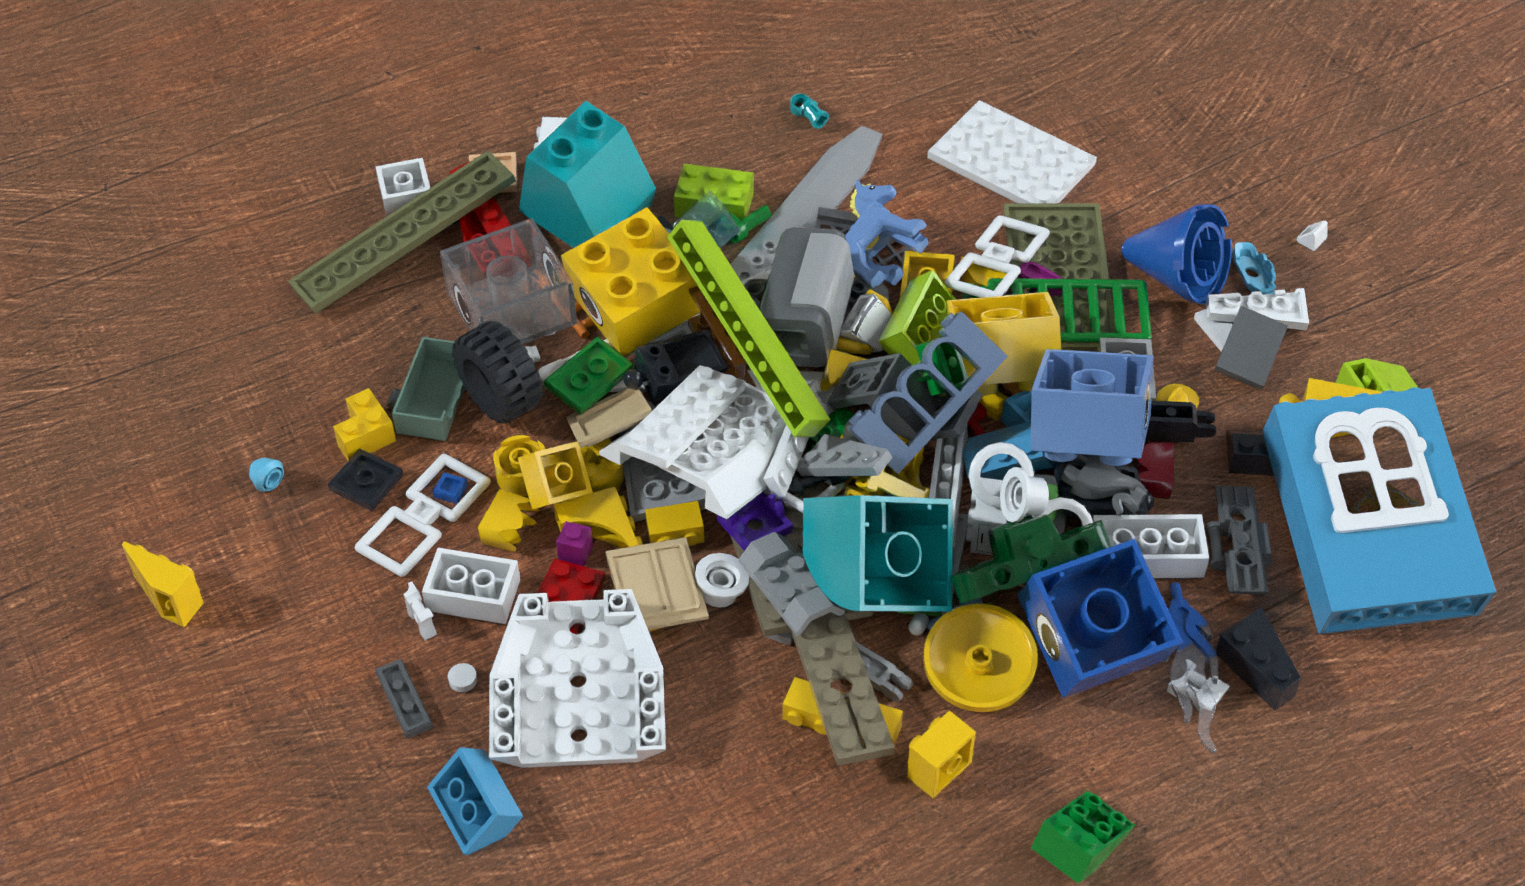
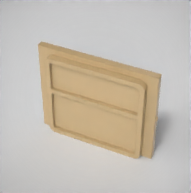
(609, 417)
(661, 581)

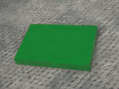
(588, 375)

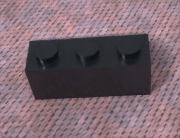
(1248, 453)

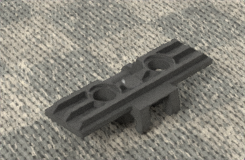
(1250, 540)

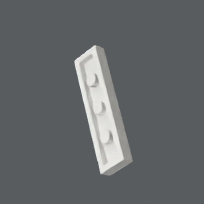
(784, 463)

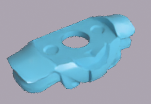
(1246, 257)

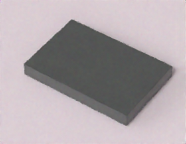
(1251, 347)

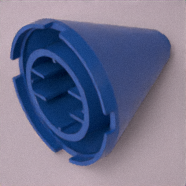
(1185, 252)

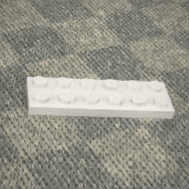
(682, 417)

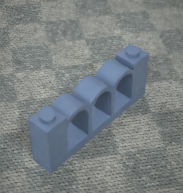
(974, 347)

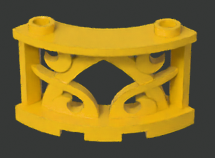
(903, 484)

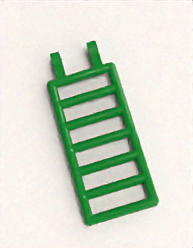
(1091, 286)

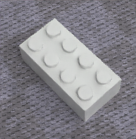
(1169, 543)

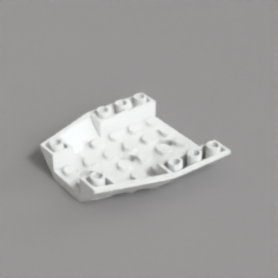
(729, 455)
(538, 708)

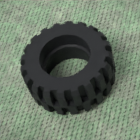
(497, 371)

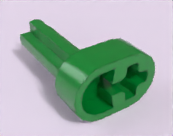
(750, 222)

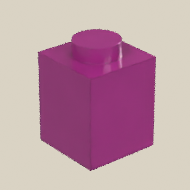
(574, 543)

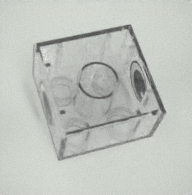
(511, 281)

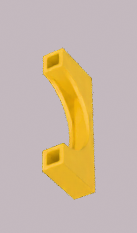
(604, 514)

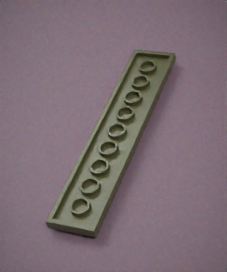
(401, 231)

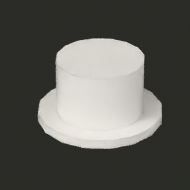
(1022, 495)
(721, 579)

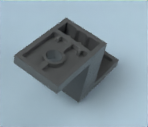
(870, 378)

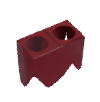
(1157, 469)

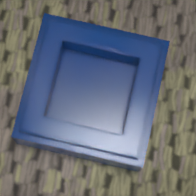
(450, 488)

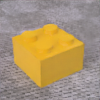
(555, 475)
(940, 753)

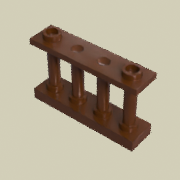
(721, 338)

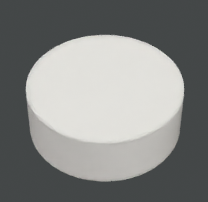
(462, 677)

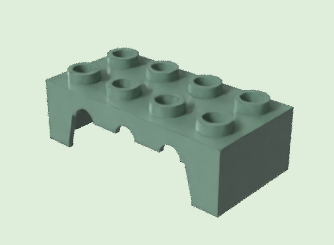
(429, 392)

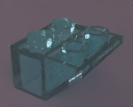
(714, 216)

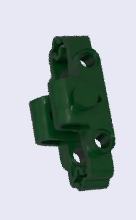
(1025, 550)

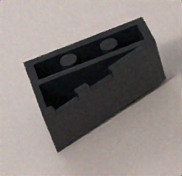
(1260, 659)

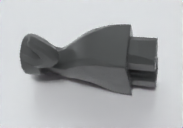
(1102, 481)

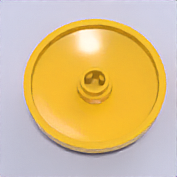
(980, 657)

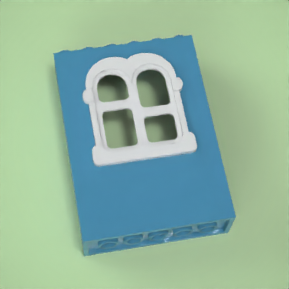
(1385, 562)

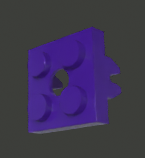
(762, 509)

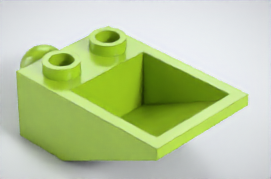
(1375, 375)

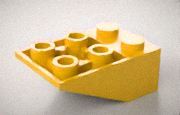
(166, 584)

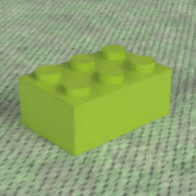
(731, 187)

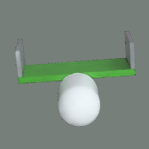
(920, 620)

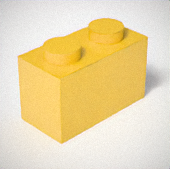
(675, 522)

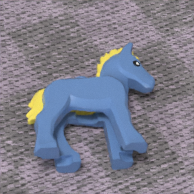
(875, 230)

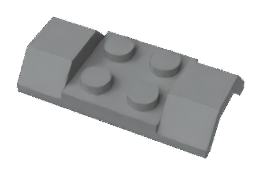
(786, 581)

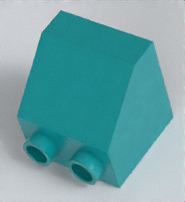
(585, 177)

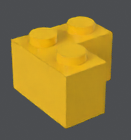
(367, 427)

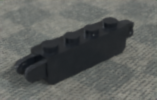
(1179, 422)

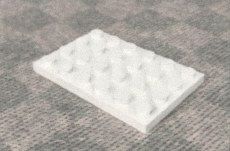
(1011, 156)

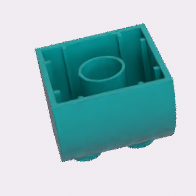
(880, 551)

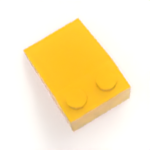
(918, 264)

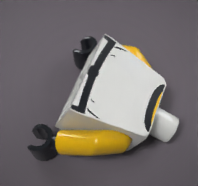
(865, 322)

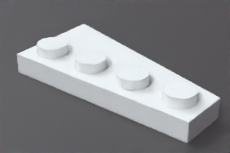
(1280, 306)

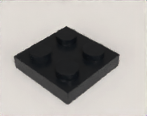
(365, 479)

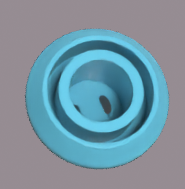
(266, 474)

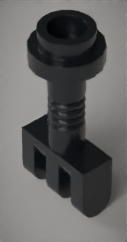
(797, 486)

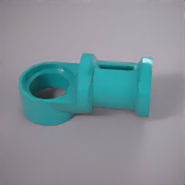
(808, 110)

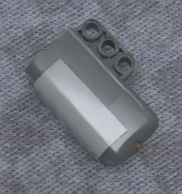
(806, 292)

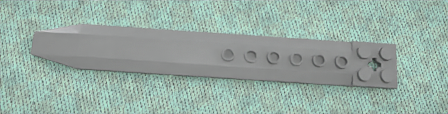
(823, 186)

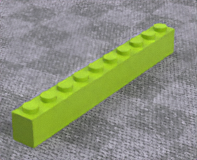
(748, 329)

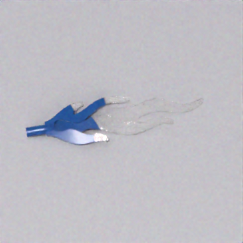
(1190, 663)

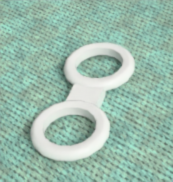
(1025, 462)

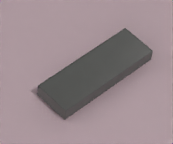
(403, 698)

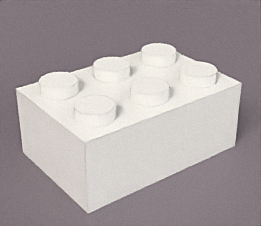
(471, 585)

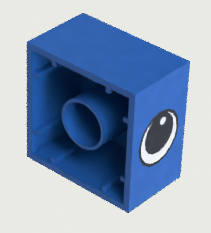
(1099, 618)

